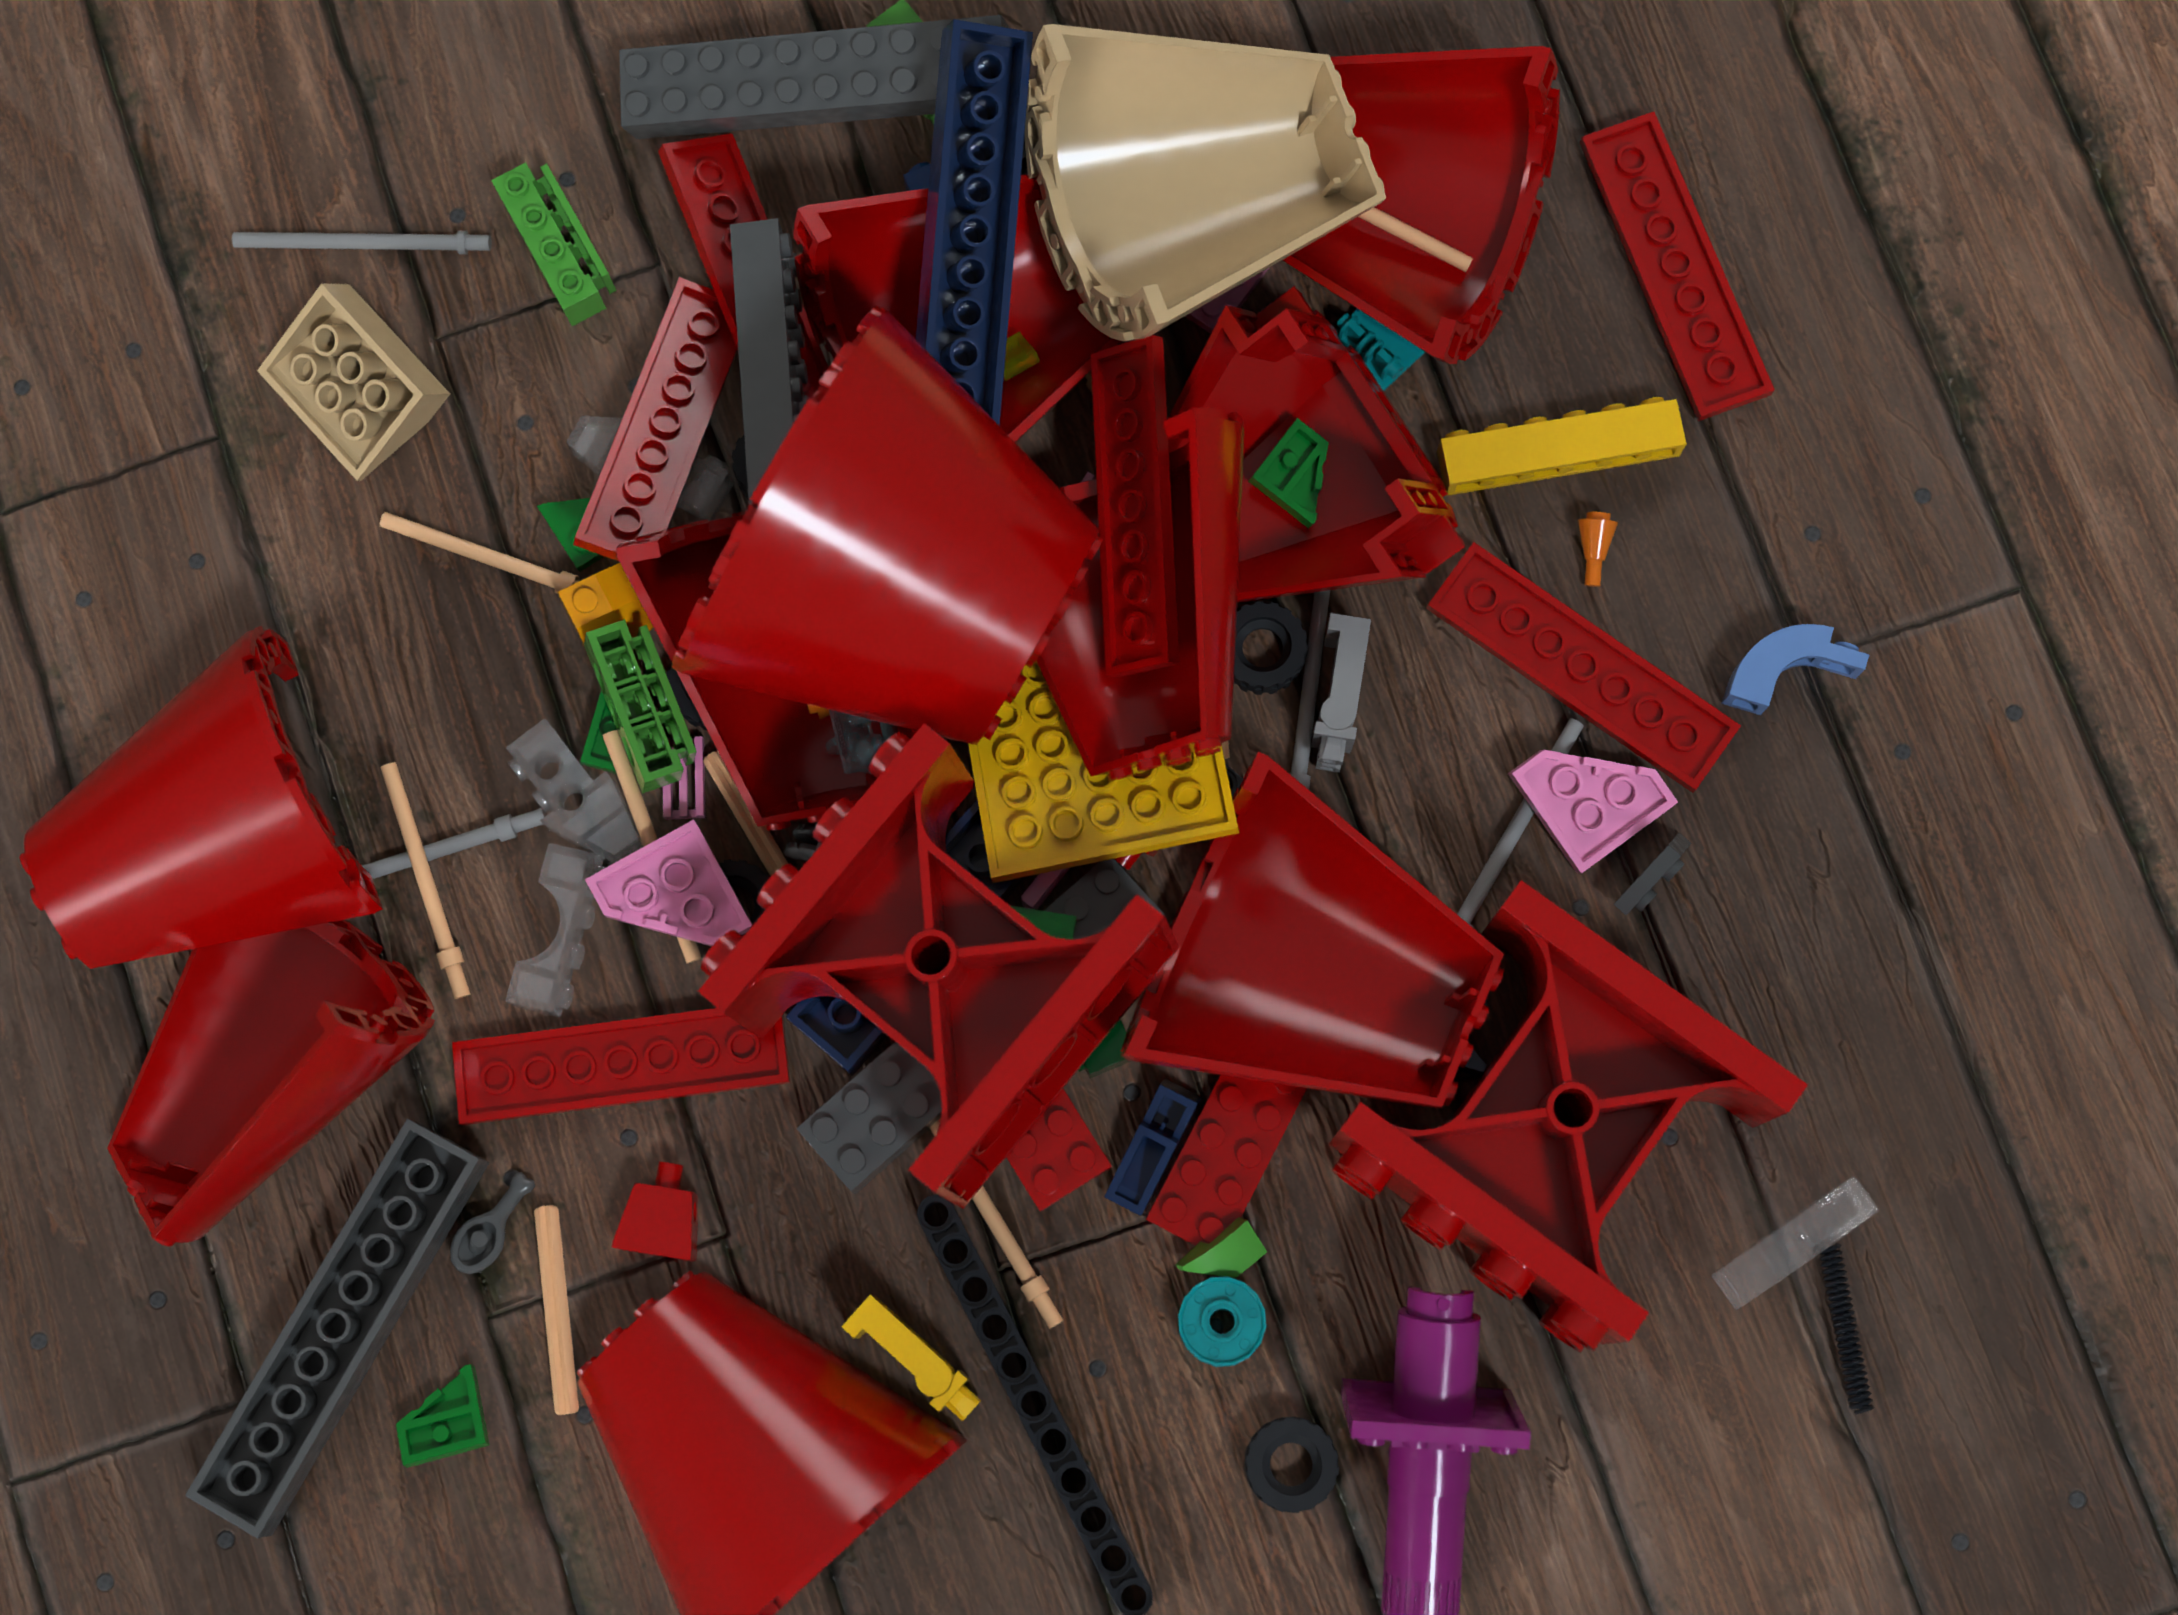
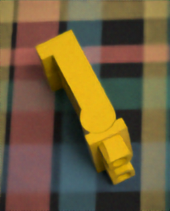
(931, 1371)

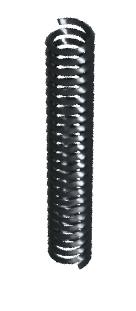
(1846, 1329)

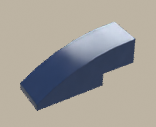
(1152, 1146)

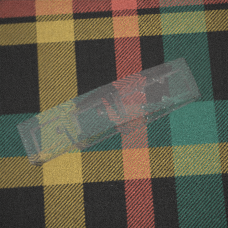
(1795, 1242)

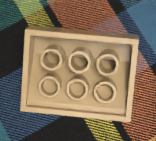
(352, 379)

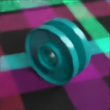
(1240, 1302)

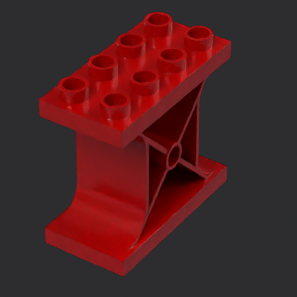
(882, 919)
(1515, 1180)

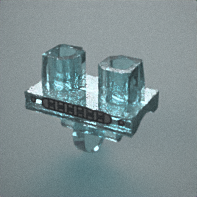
(853, 741)

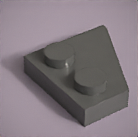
(1664, 866)

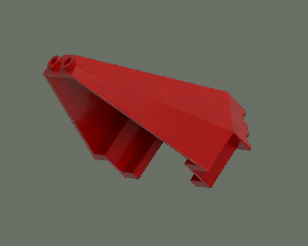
(1379, 492)

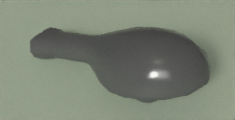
(483, 1236)

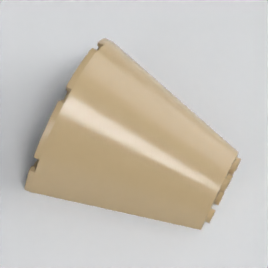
(1184, 167)

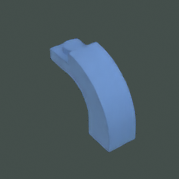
(1797, 645)

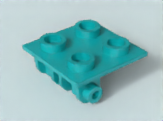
(1379, 347)

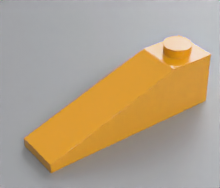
(603, 601)

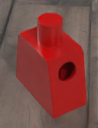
(660, 1218)

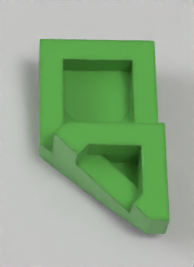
(1227, 1254)

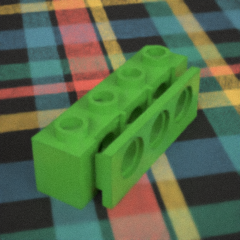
(541, 233)
(632, 706)

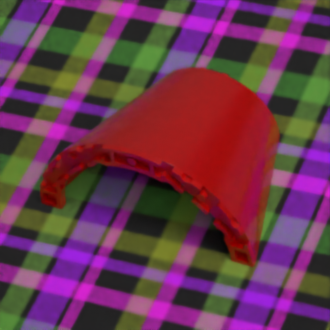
(892, 553)

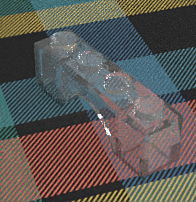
(544, 980)

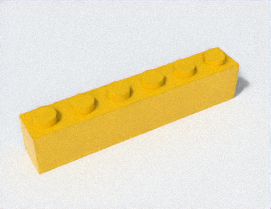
(1561, 445)

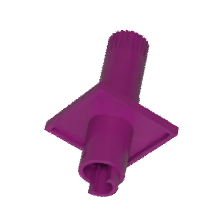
(1433, 1427)

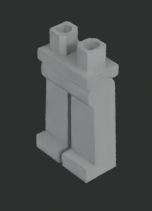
(1333, 729)

